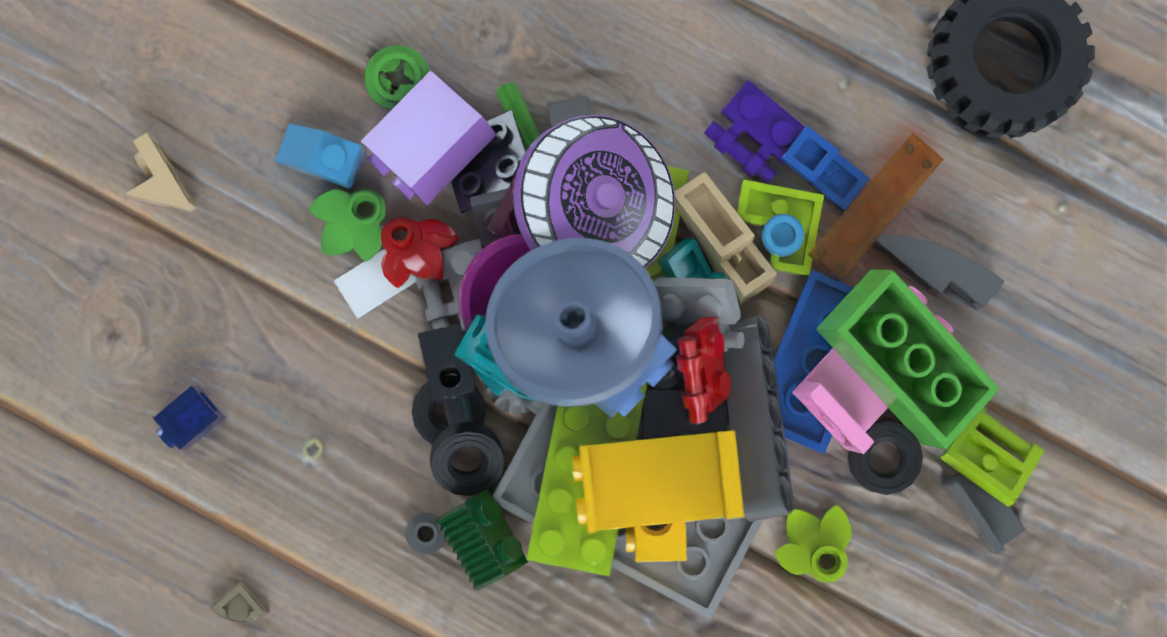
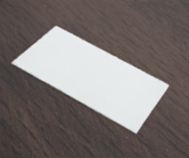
(367, 286)

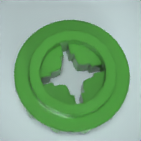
(388, 61)

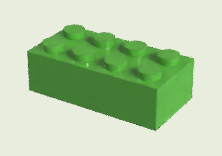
(908, 358)

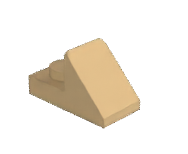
(165, 185)

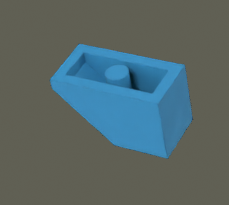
(321, 155)

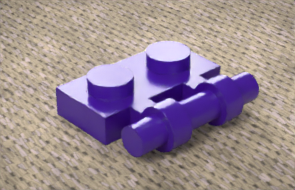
(764, 123)

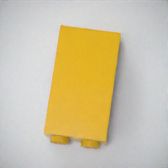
(658, 481)

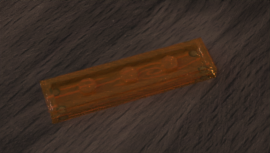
(875, 207)

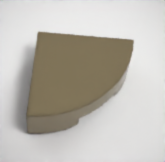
(239, 604)

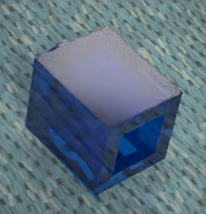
(187, 419)

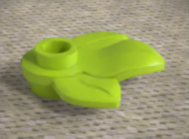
(812, 539)

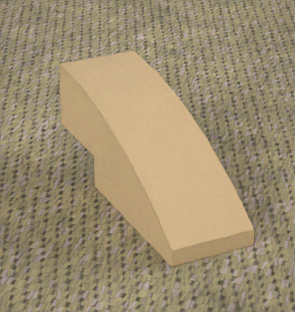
(723, 237)

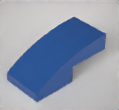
(825, 169)

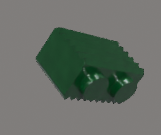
(482, 540)

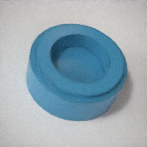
(782, 235)

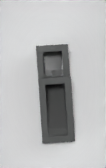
(939, 268)

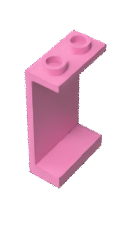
(843, 399)

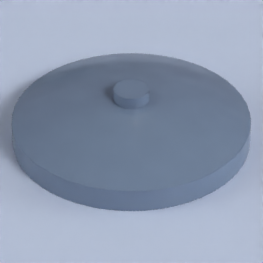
(574, 321)

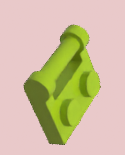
(988, 463)

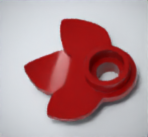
(418, 252)

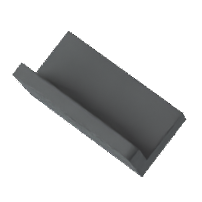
(987, 516)

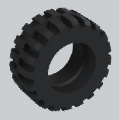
(991, 109)

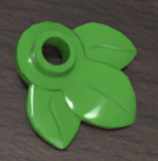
(345, 225)

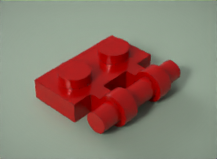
(703, 368)

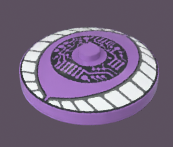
(595, 183)

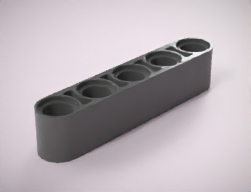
(758, 423)

